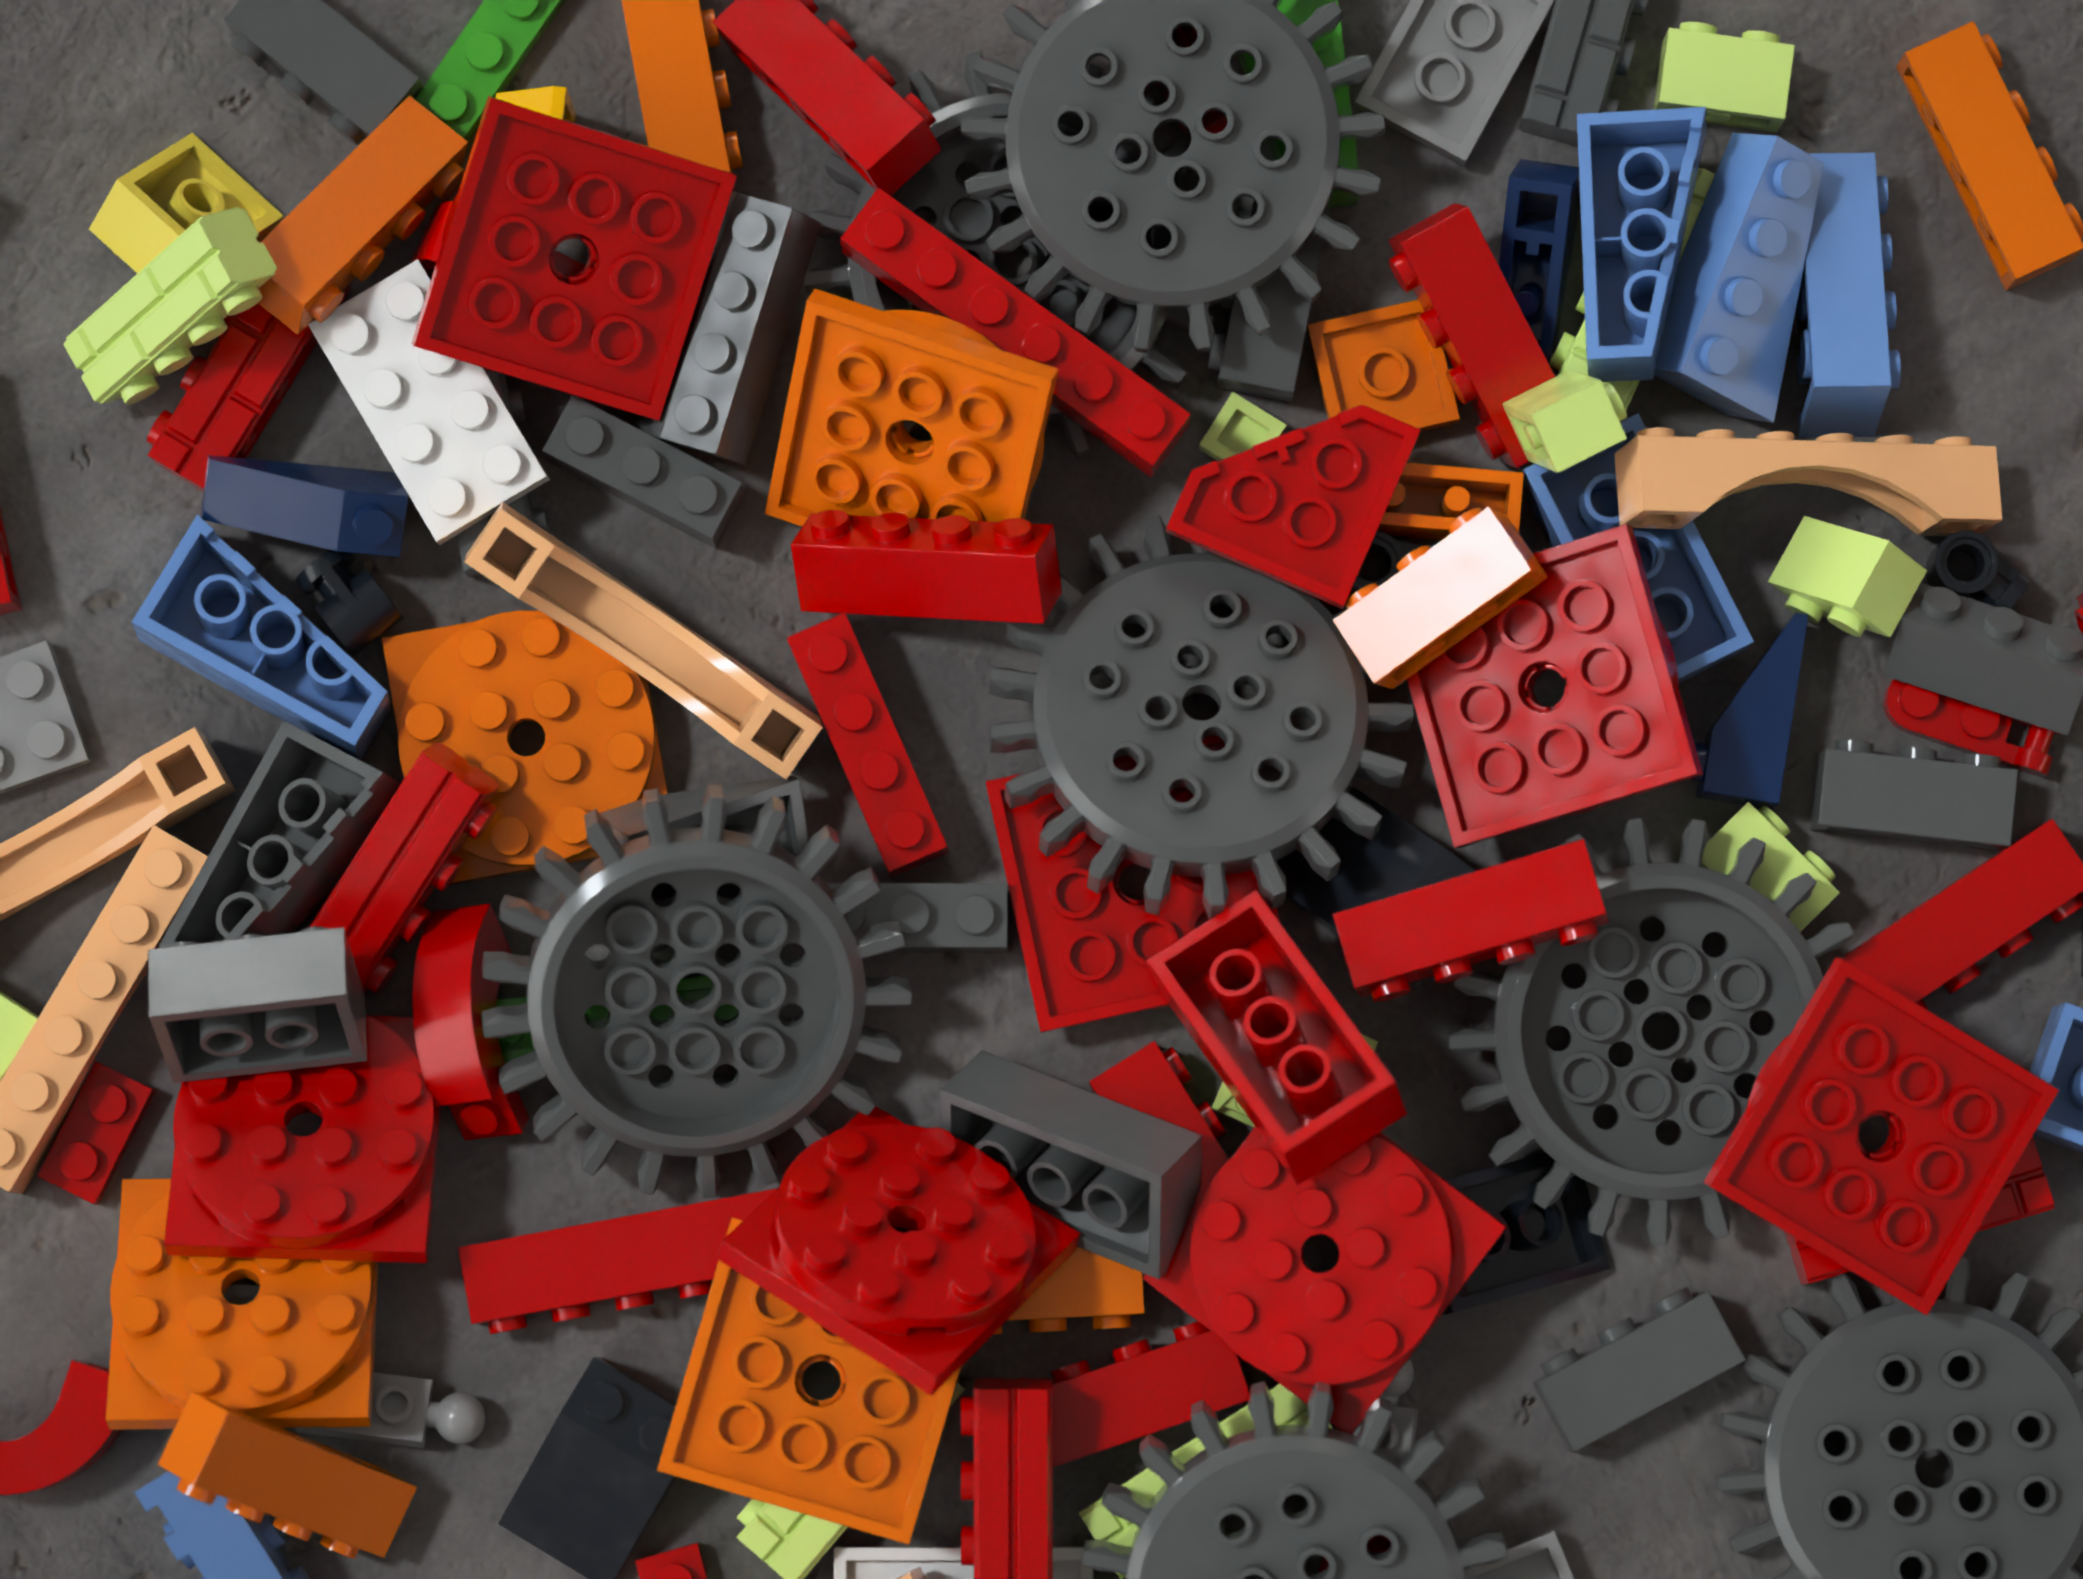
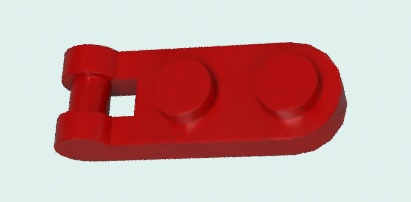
(1966, 727)

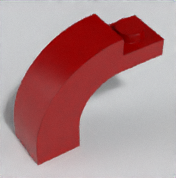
(448, 1026)
(67, 1440)

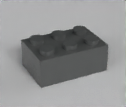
(257, 1004)

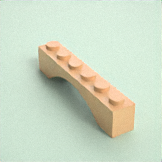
(1925, 486)
(644, 638)
(111, 819)
(88, 1003)

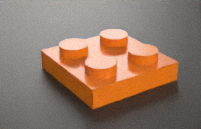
(1384, 364)

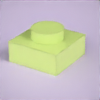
(1239, 428)

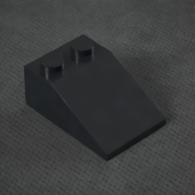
(1369, 870)
(1539, 1243)
(596, 1474)

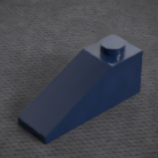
(1539, 242)
(308, 503)
(1750, 738)

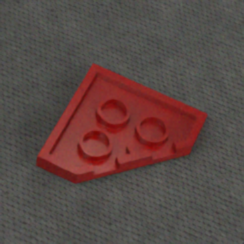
(1300, 501)

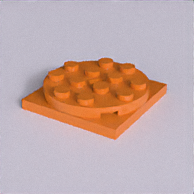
(870, 371)
(485, 677)
(286, 1357)
(760, 1434)

